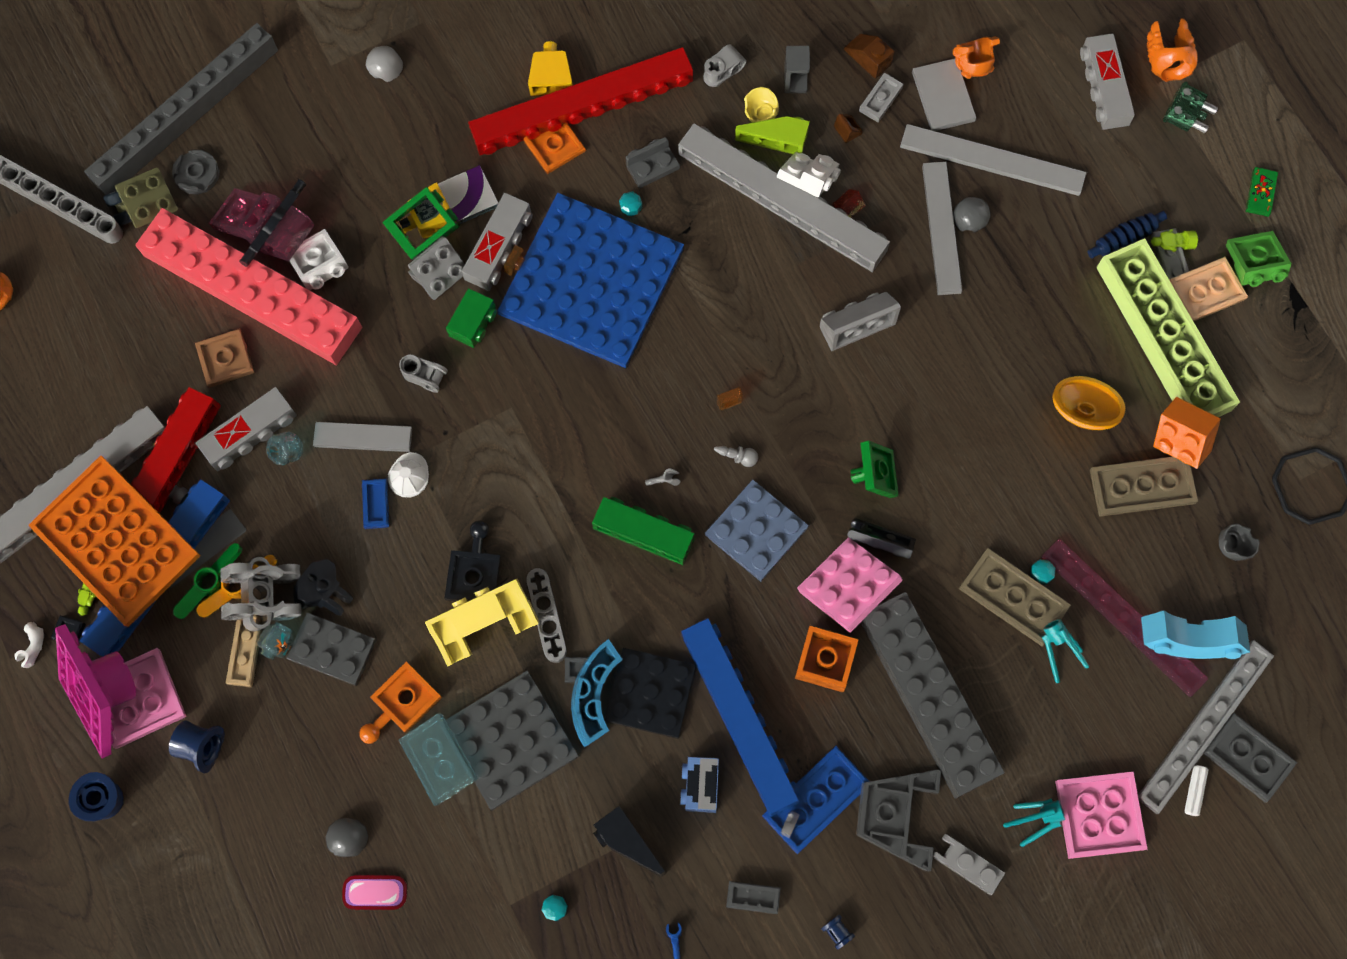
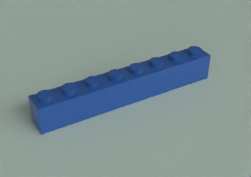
(192, 522)
(740, 718)

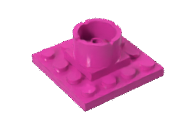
(93, 686)

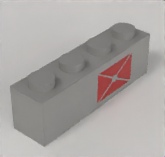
(1107, 81)
(497, 242)
(246, 429)

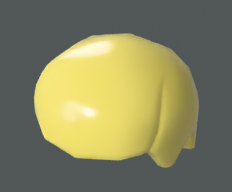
(761, 105)

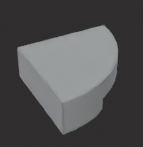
(789, 824)

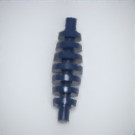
(1127, 234)

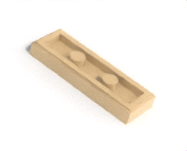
(243, 655)

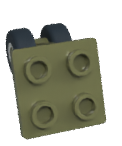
(140, 198)

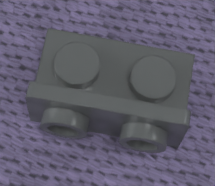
(651, 162)

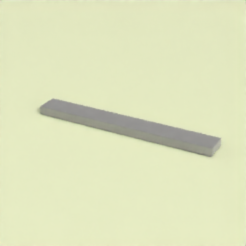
(993, 159)
(1204, 727)

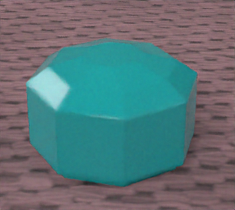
(630, 203)
(1042, 571)
(554, 907)

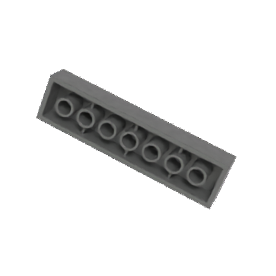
(931, 696)

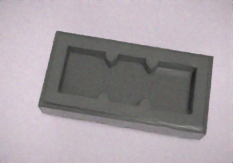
(753, 897)

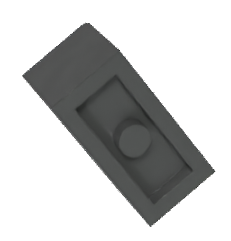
(796, 69)

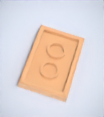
(1209, 289)

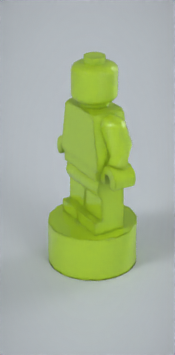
(1170, 241)
(85, 599)

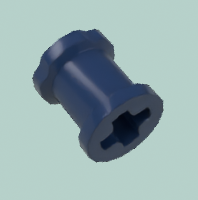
(838, 932)

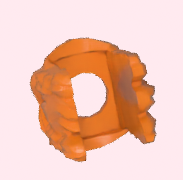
(1162, 57)

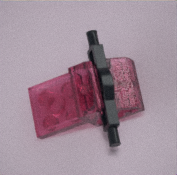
(264, 222)

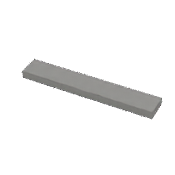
(942, 228)

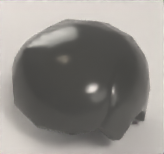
(971, 214)
(1237, 542)
(346, 837)

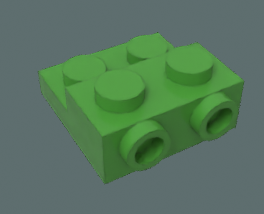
(1258, 258)

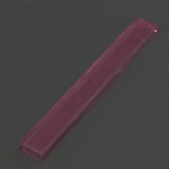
(1120, 615)

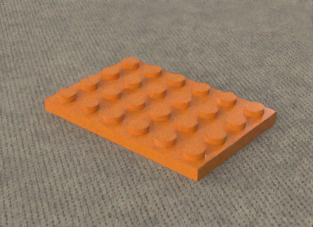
(114, 541)

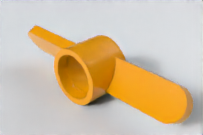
(223, 595)

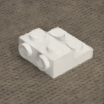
(809, 174)
(318, 261)

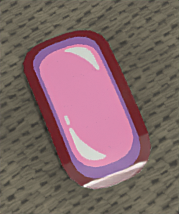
(374, 892)

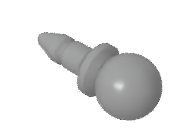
(747, 456)

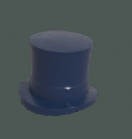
(197, 744)
(95, 797)

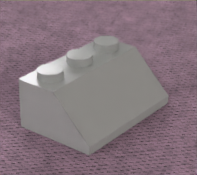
(859, 320)

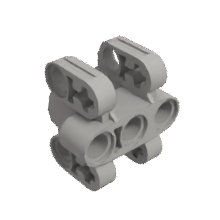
(249, 605)

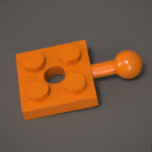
(388, 699)

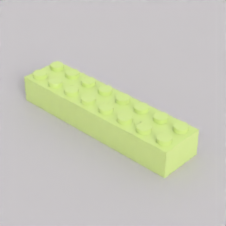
(1166, 329)

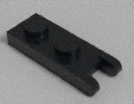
(881, 538)

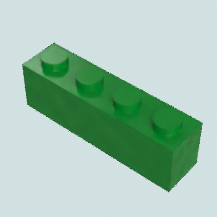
(643, 530)

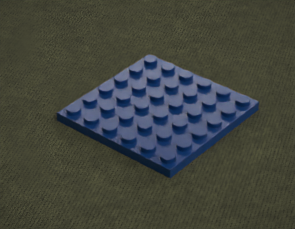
(591, 280)

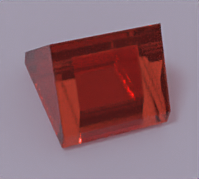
(850, 202)

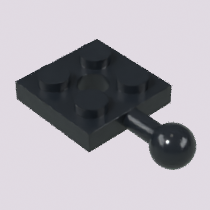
(464, 562)

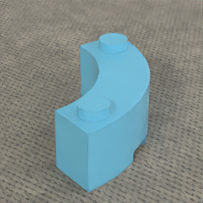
(1206, 641)

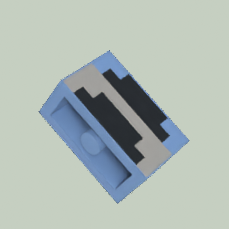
(701, 784)

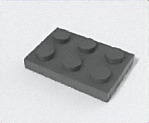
(331, 649)

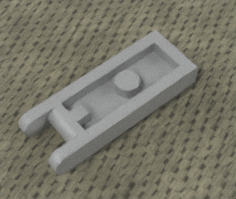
(970, 866)

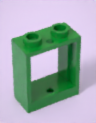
(401, 237)

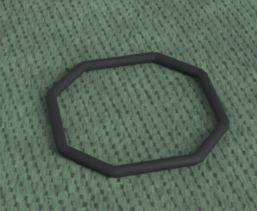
(1281, 497)

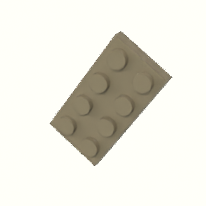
(1142, 486)
(1013, 596)

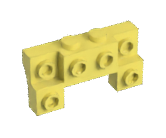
(468, 617)

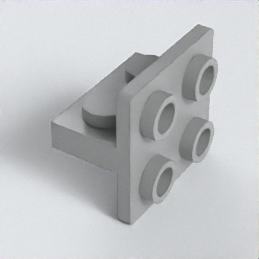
(437, 268)

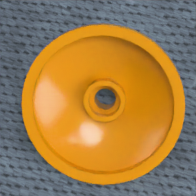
(1088, 403)

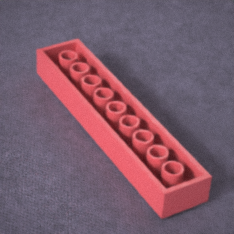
(250, 289)

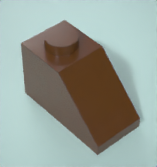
(870, 53)

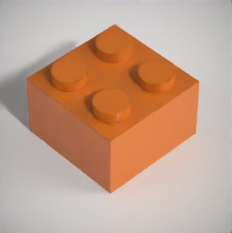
(1186, 432)
(826, 659)

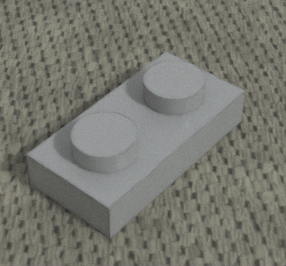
(881, 97)

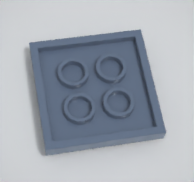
(756, 530)

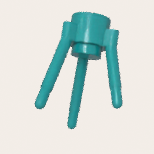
(1057, 633)
(1051, 812)

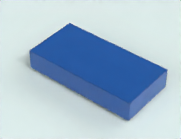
(375, 503)

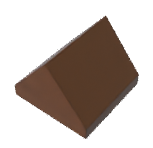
(847, 127)

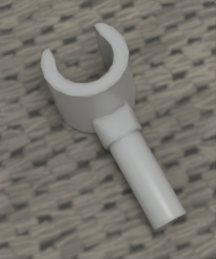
(666, 477)

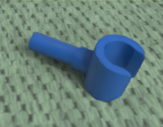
(675, 940)

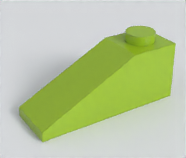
(779, 134)

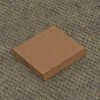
(224, 358)

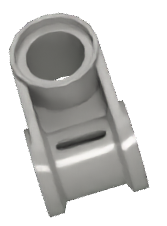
(723, 66)
(426, 375)

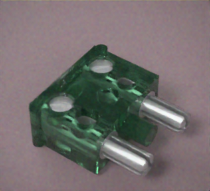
(1187, 107)

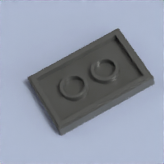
(1250, 757)

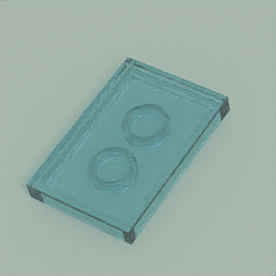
(437, 759)

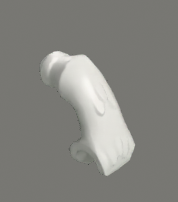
(36, 638)

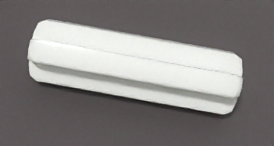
(1196, 790)

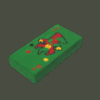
(1261, 191)

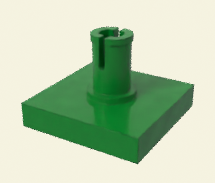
(877, 470)

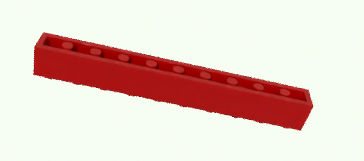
(581, 101)

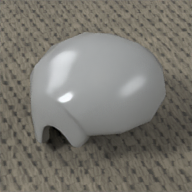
(384, 63)

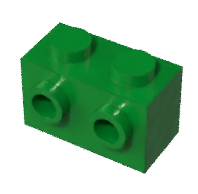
(471, 318)

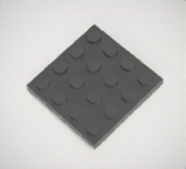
(511, 740)

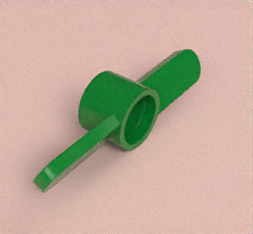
(196, 592)

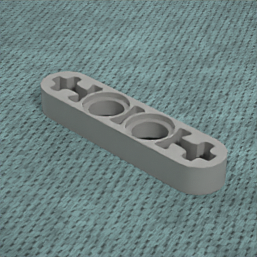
(546, 615)

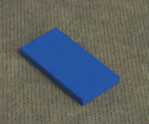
(824, 795)

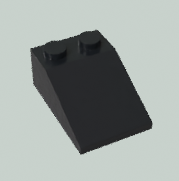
(623, 839)

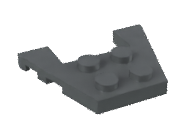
(886, 815)

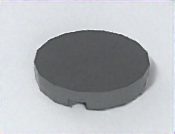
(195, 172)

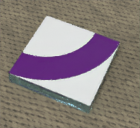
(468, 194)

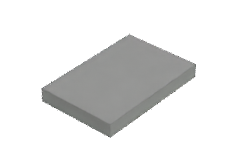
(943, 95)

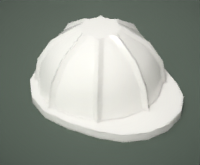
(408, 475)

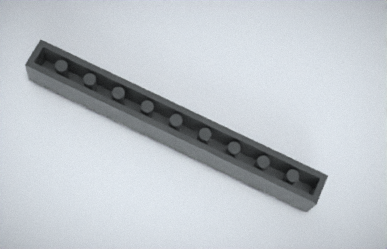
(182, 109)

